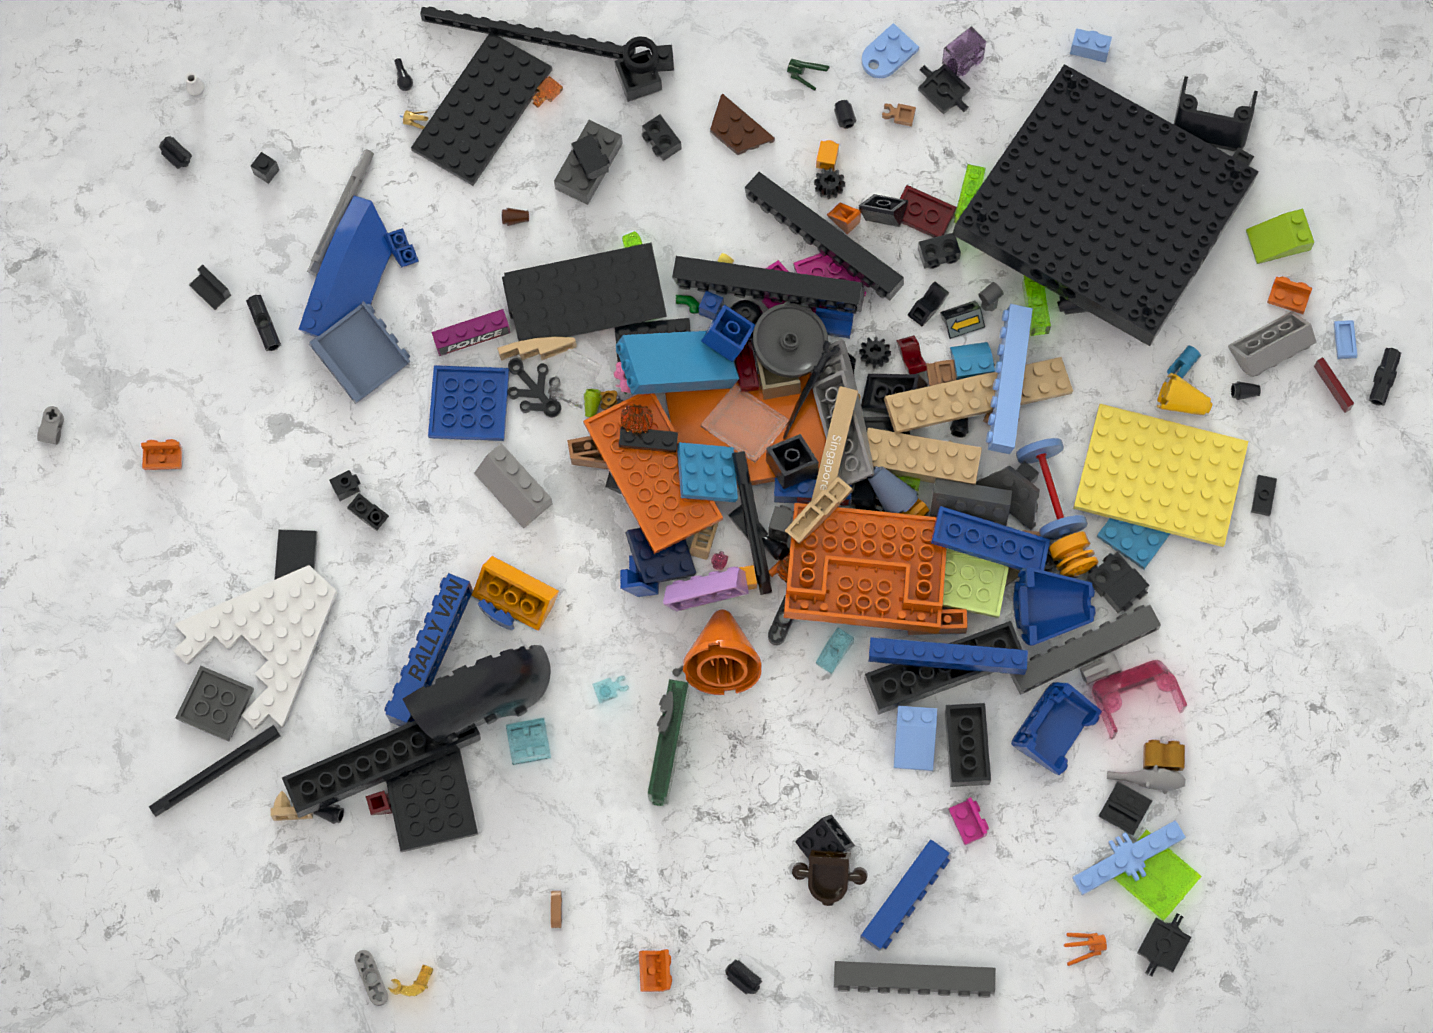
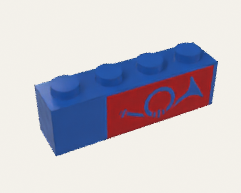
(799, 493)

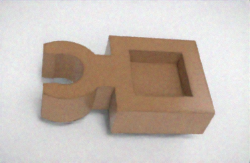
(902, 114)

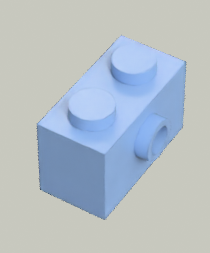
(1091, 45)

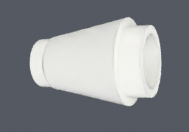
(193, 84)

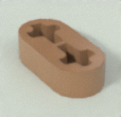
(556, 909)

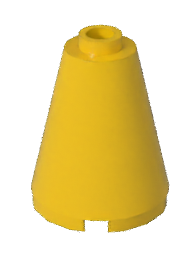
(1183, 397)

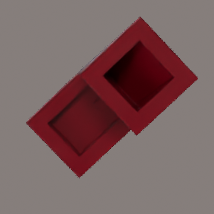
(911, 355)
(379, 803)

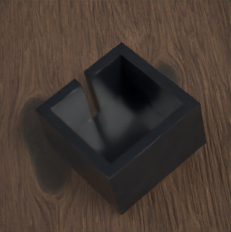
(636, 84)

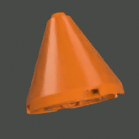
(722, 658)

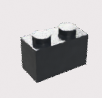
(590, 157)
(1126, 591)

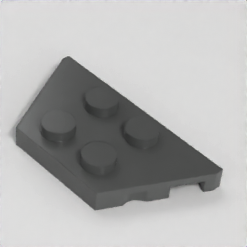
(1023, 497)

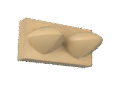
(283, 811)

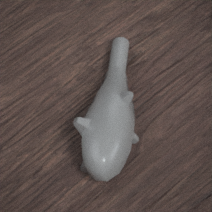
(1152, 778)

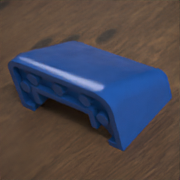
(1055, 726)

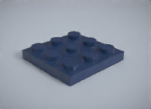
(663, 566)

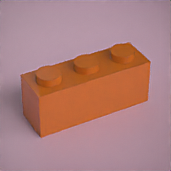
(952, 622)

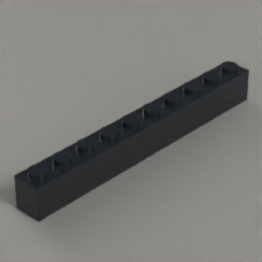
(824, 236)

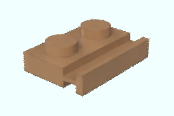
(941, 372)

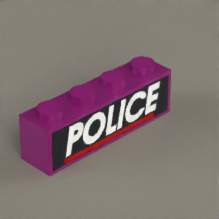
(471, 332)

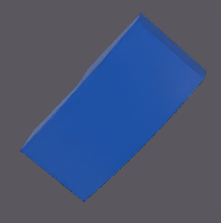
(400, 248)
(500, 618)

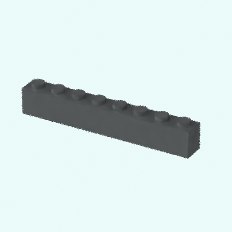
(1087, 648)
(914, 978)

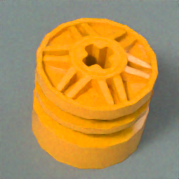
(1071, 552)

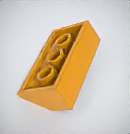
(515, 592)

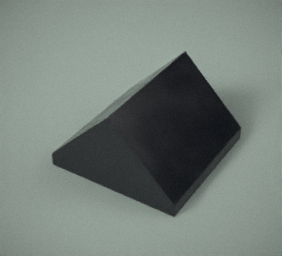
(884, 210)

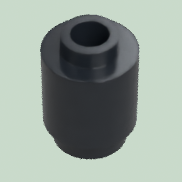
(844, 114)

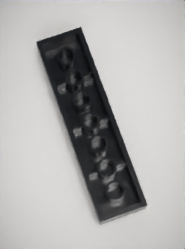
(904, 684)

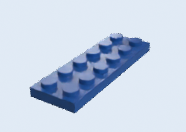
(989, 540)

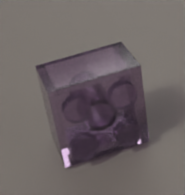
(964, 52)

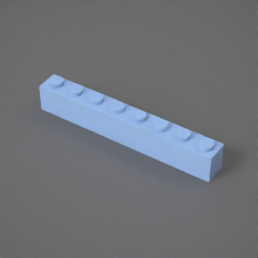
(1009, 379)

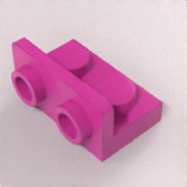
(968, 821)

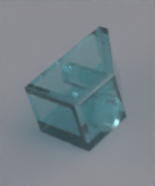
(835, 650)

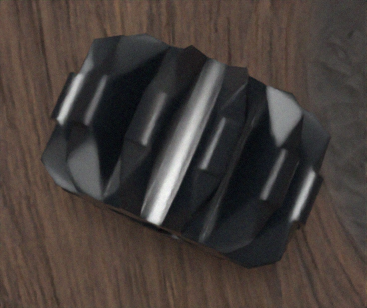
(829, 176)
(882, 352)

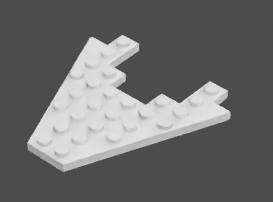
(280, 622)

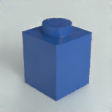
(710, 305)

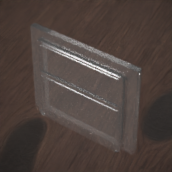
(745, 423)

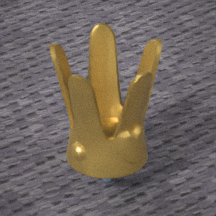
(409, 117)

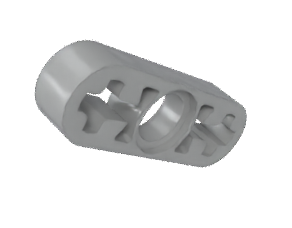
(370, 962)

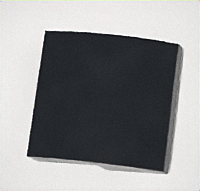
(1125, 808)

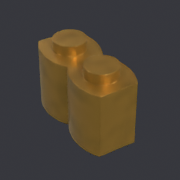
(1165, 756)

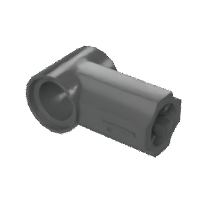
(990, 296)

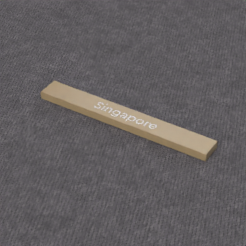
(835, 439)

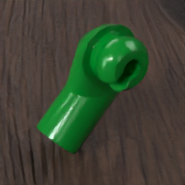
(690, 301)

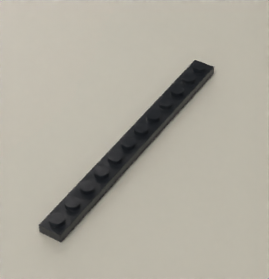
(523, 33)

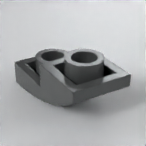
(667, 708)

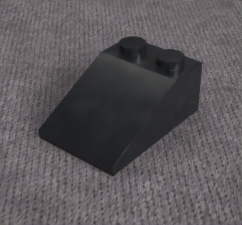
(882, 385)

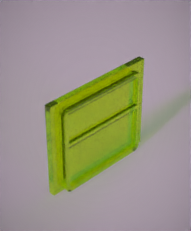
(1165, 882)

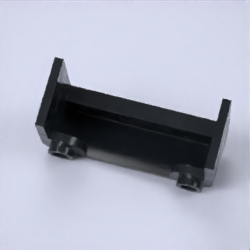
(1212, 128)

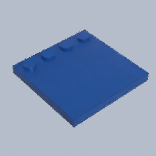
(468, 403)

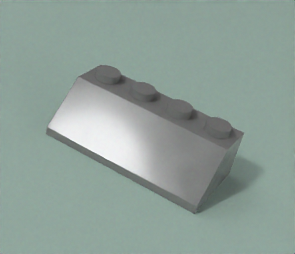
(1272, 343)
(513, 486)

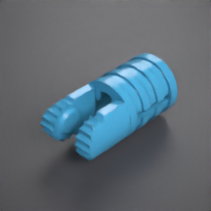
(1185, 361)

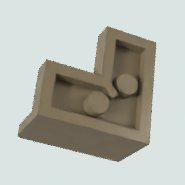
(777, 386)

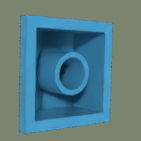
(972, 360)

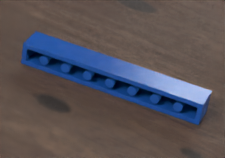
(948, 656)

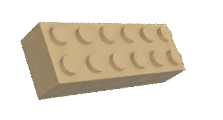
(923, 457)

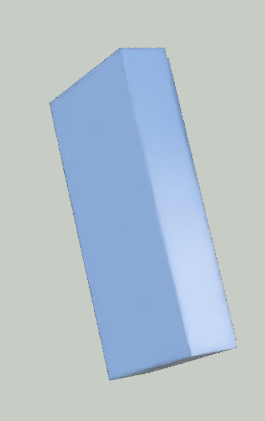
(1345, 339)

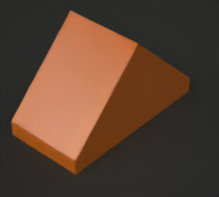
(845, 217)

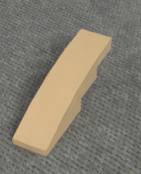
(545, 347)
(819, 510)

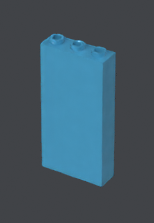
(673, 363)

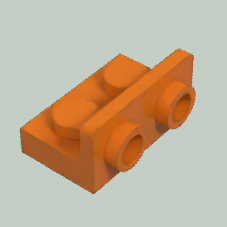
(1289, 294)

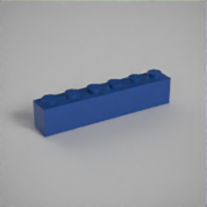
(905, 895)

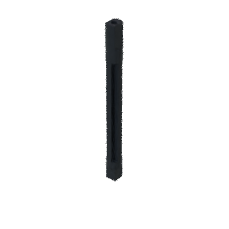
(752, 522)
(214, 770)

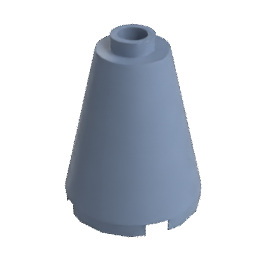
(892, 491)

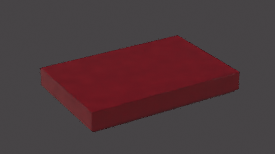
(926, 212)

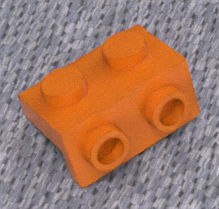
(161, 455)
(655, 971)

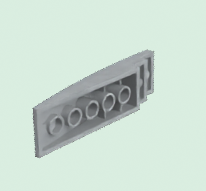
(856, 457)

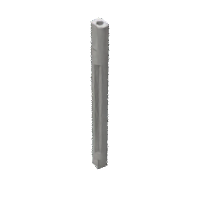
(350, 190)

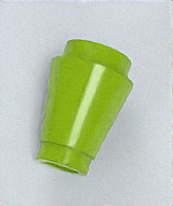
(592, 401)

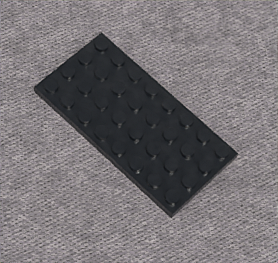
(481, 108)
(586, 293)

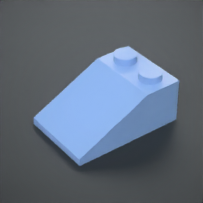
(915, 738)

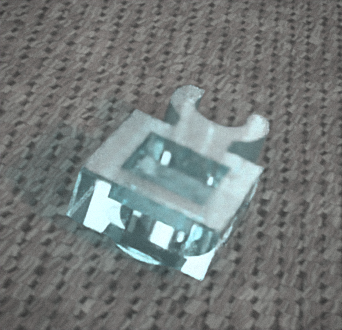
(607, 689)

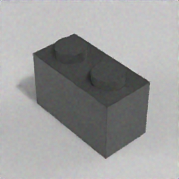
(780, 520)

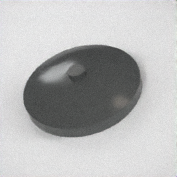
(789, 340)

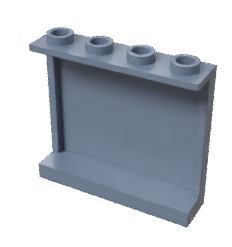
(360, 352)

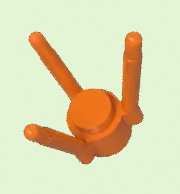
(1095, 942)

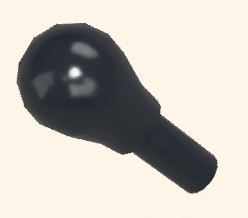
(404, 80)

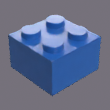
(728, 333)

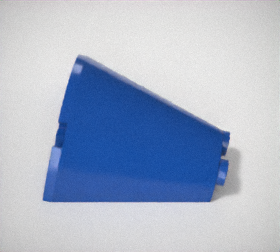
(1050, 604)

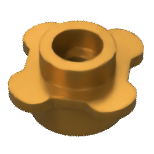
(608, 394)

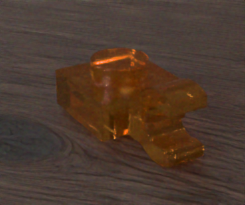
(548, 89)

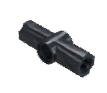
(267, 332)
(1385, 376)

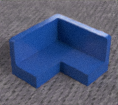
(631, 582)

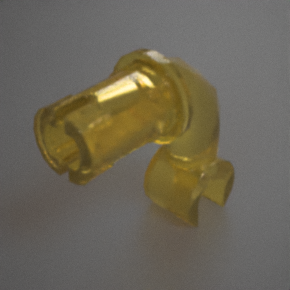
(418, 985)

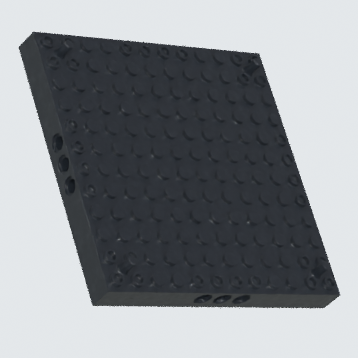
(1105, 204)

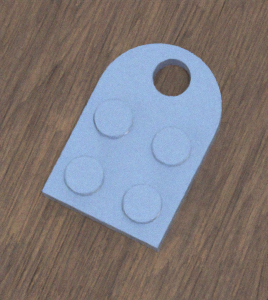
(889, 52)

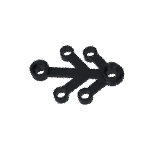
(535, 391)

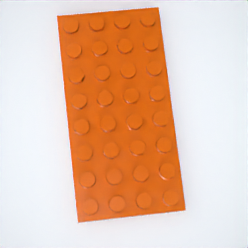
(650, 478)

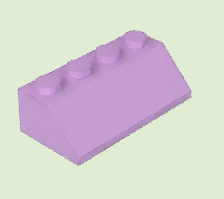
(706, 589)

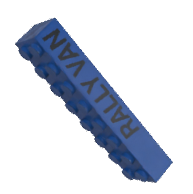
(431, 645)

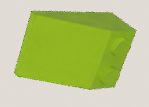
(1280, 236)

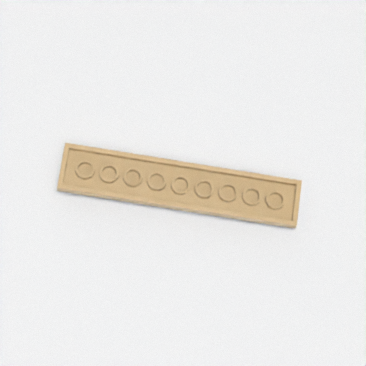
(972, 396)

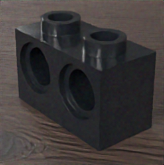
(664, 135)
(937, 246)
(1110, 575)

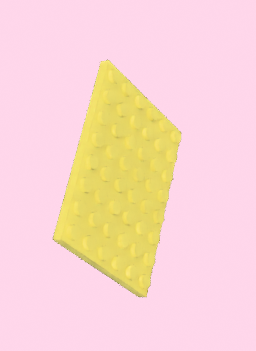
(1161, 475)

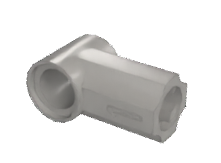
(1104, 667)

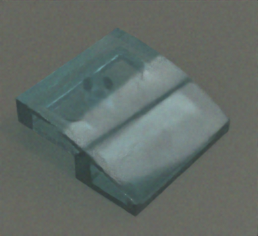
(528, 741)

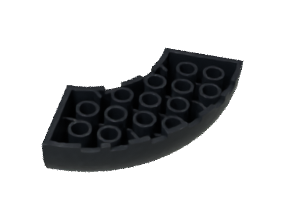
(481, 693)

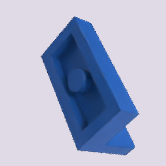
(836, 322)

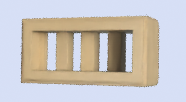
(701, 549)

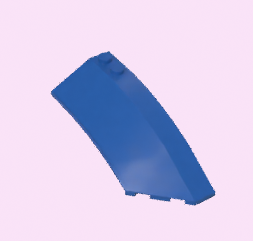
(348, 269)

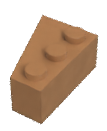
(585, 453)

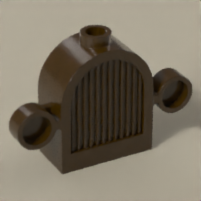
(829, 875)

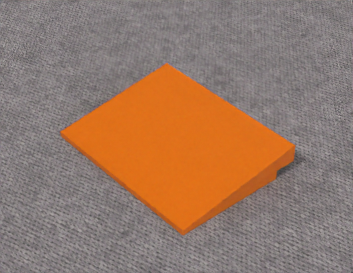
(691, 408)
(868, 571)

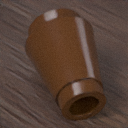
(514, 216)

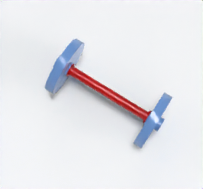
(1040, 452)

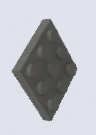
(214, 703)

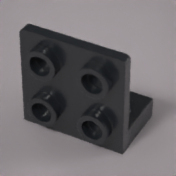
(825, 836)

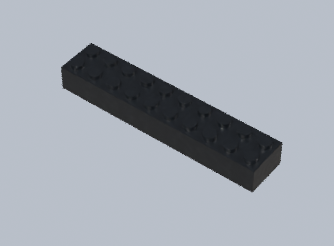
(769, 284)
(367, 766)

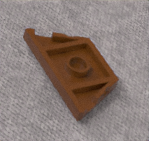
(737, 128)

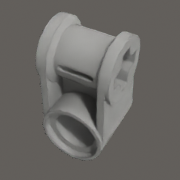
(50, 428)

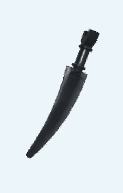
(817, 371)

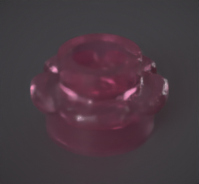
(719, 560)

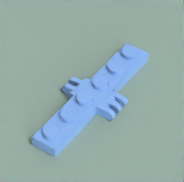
(1128, 857)

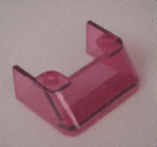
(1108, 690)

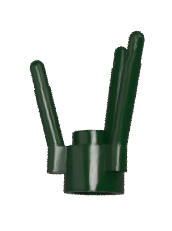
(797, 67)

